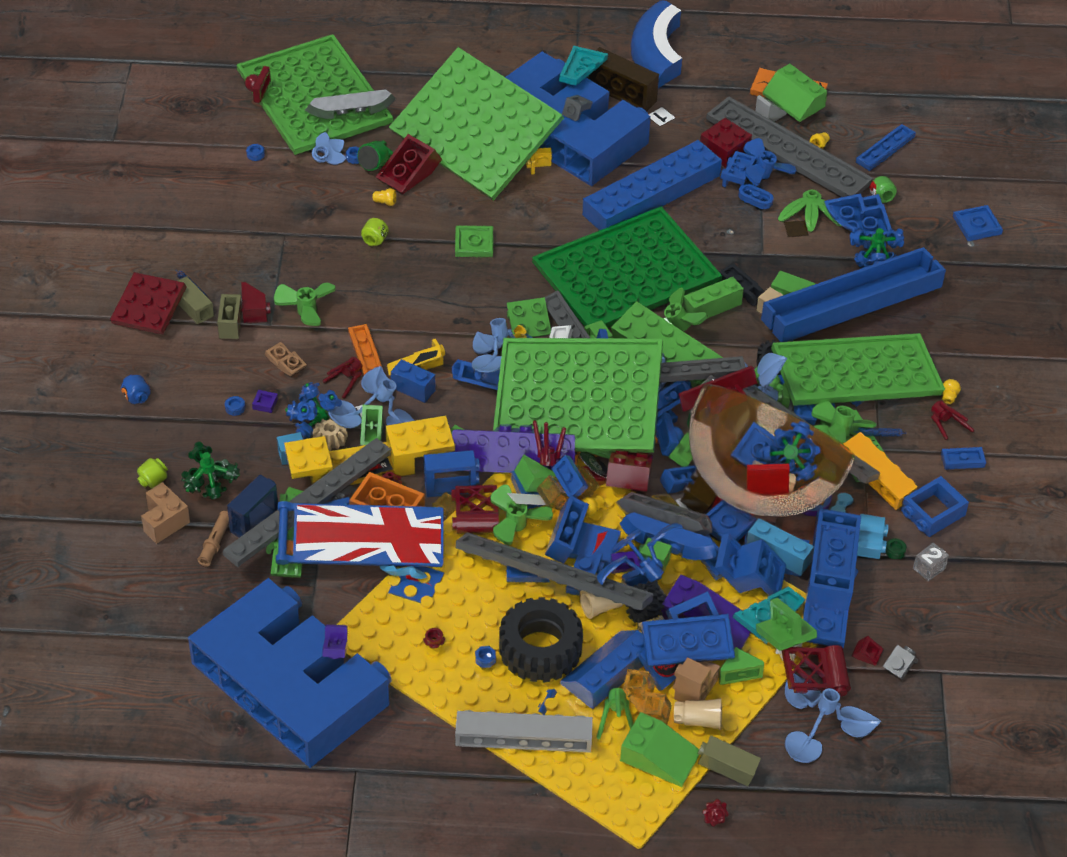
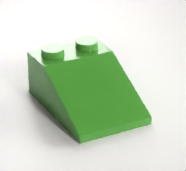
(658, 750)

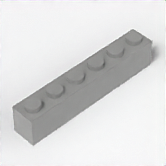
(523, 731)

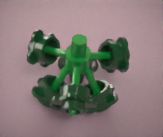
(214, 469)

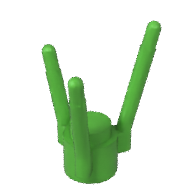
(617, 702)

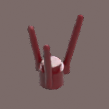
(349, 368)
(944, 412)
(547, 453)

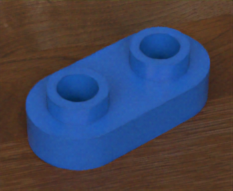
(755, 196)

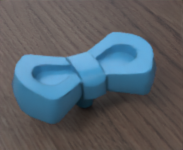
(842, 502)

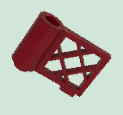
(477, 519)
(831, 670)

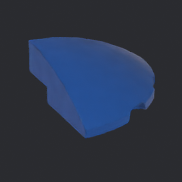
(860, 212)

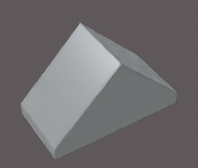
(769, 109)

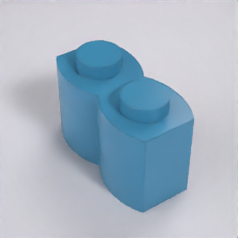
(871, 536)

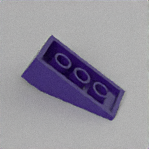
(687, 588)

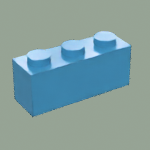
(792, 550)

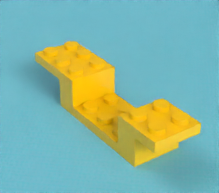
(405, 440)

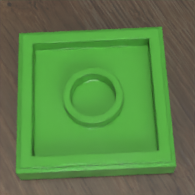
(474, 241)

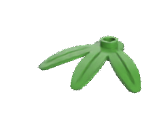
(812, 201)

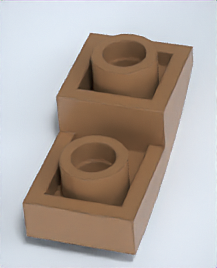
(285, 360)

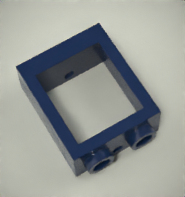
(252, 505)

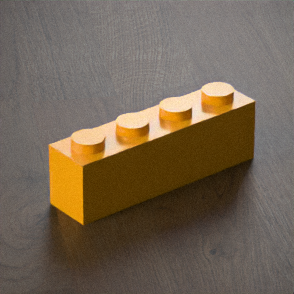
(892, 482)

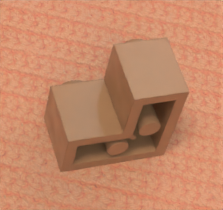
(165, 514)
(695, 680)

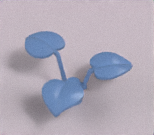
(487, 343)
(768, 369)
(382, 388)
(854, 721)

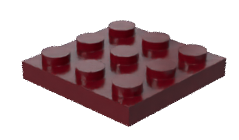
(148, 303)

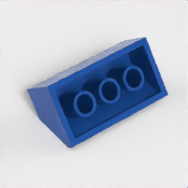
(605, 668)

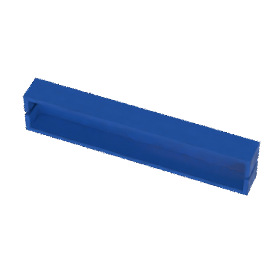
(852, 295)

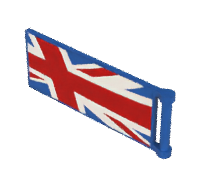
(362, 535)

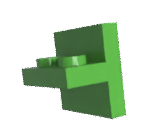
(785, 627)

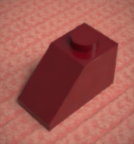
(254, 304)

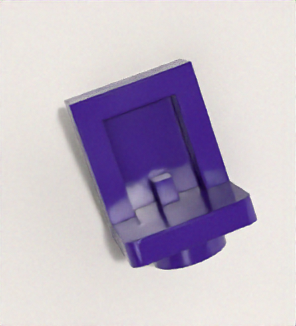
(624, 567)
(335, 641)

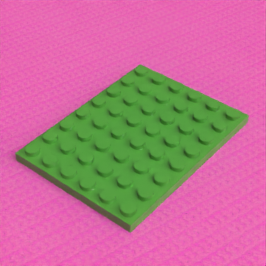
(308, 73)
(477, 122)
(591, 386)

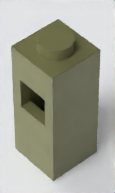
(195, 302)
(728, 760)

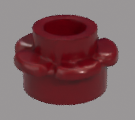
(434, 633)

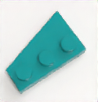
(581, 64)
(761, 611)

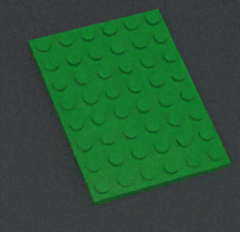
(625, 264)

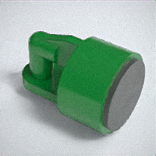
(374, 155)

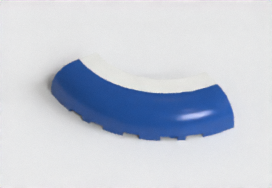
(650, 41)

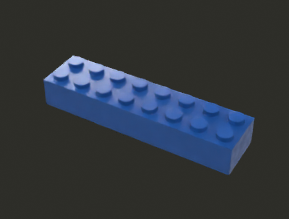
(652, 186)

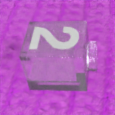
(931, 561)

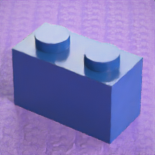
(413, 380)

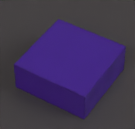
(265, 401)

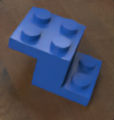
(750, 565)

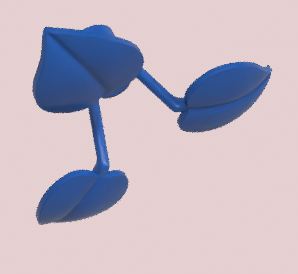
(648, 566)

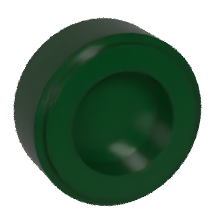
(895, 548)

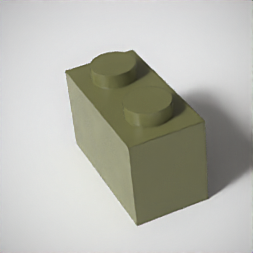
(229, 316)

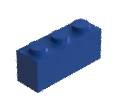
(566, 529)

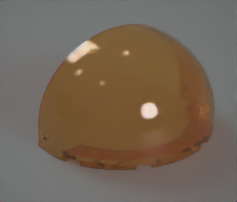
(717, 427)

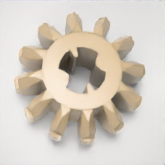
(334, 433)

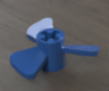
(764, 162)

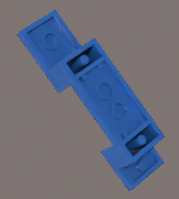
(832, 575)

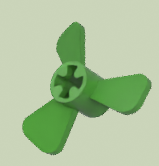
(305, 300)
(678, 316)
(840, 418)
(515, 515)

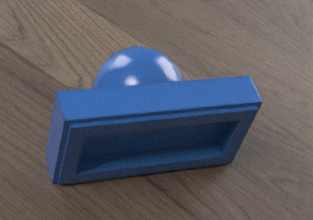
(667, 434)

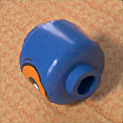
(135, 389)

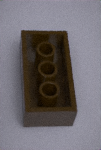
(627, 81)

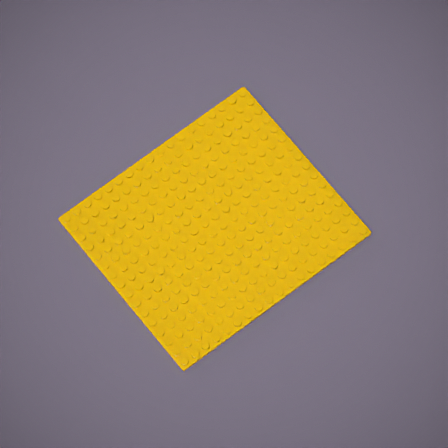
(469, 613)

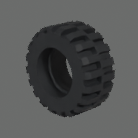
(545, 617)

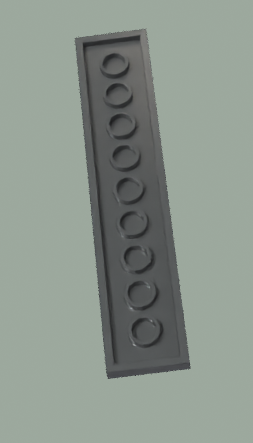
(794, 150)

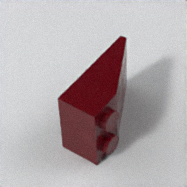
(409, 164)

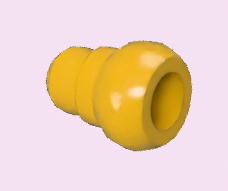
(820, 139)
(385, 196)
(952, 389)
(595, 503)

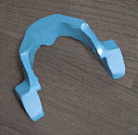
(415, 573)

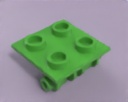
(531, 315)

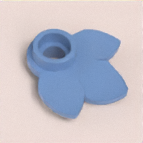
(330, 149)

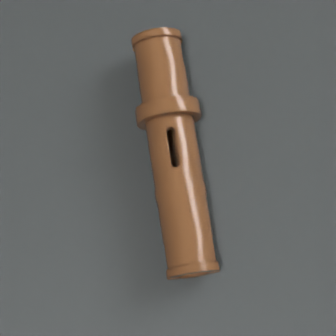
(211, 544)

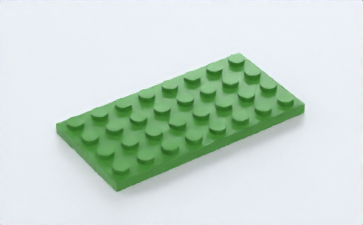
(858, 369)

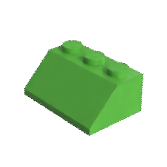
(795, 93)

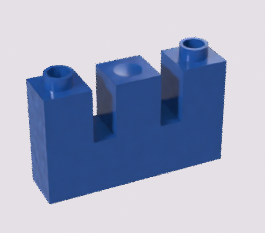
(600, 137)
(280, 672)

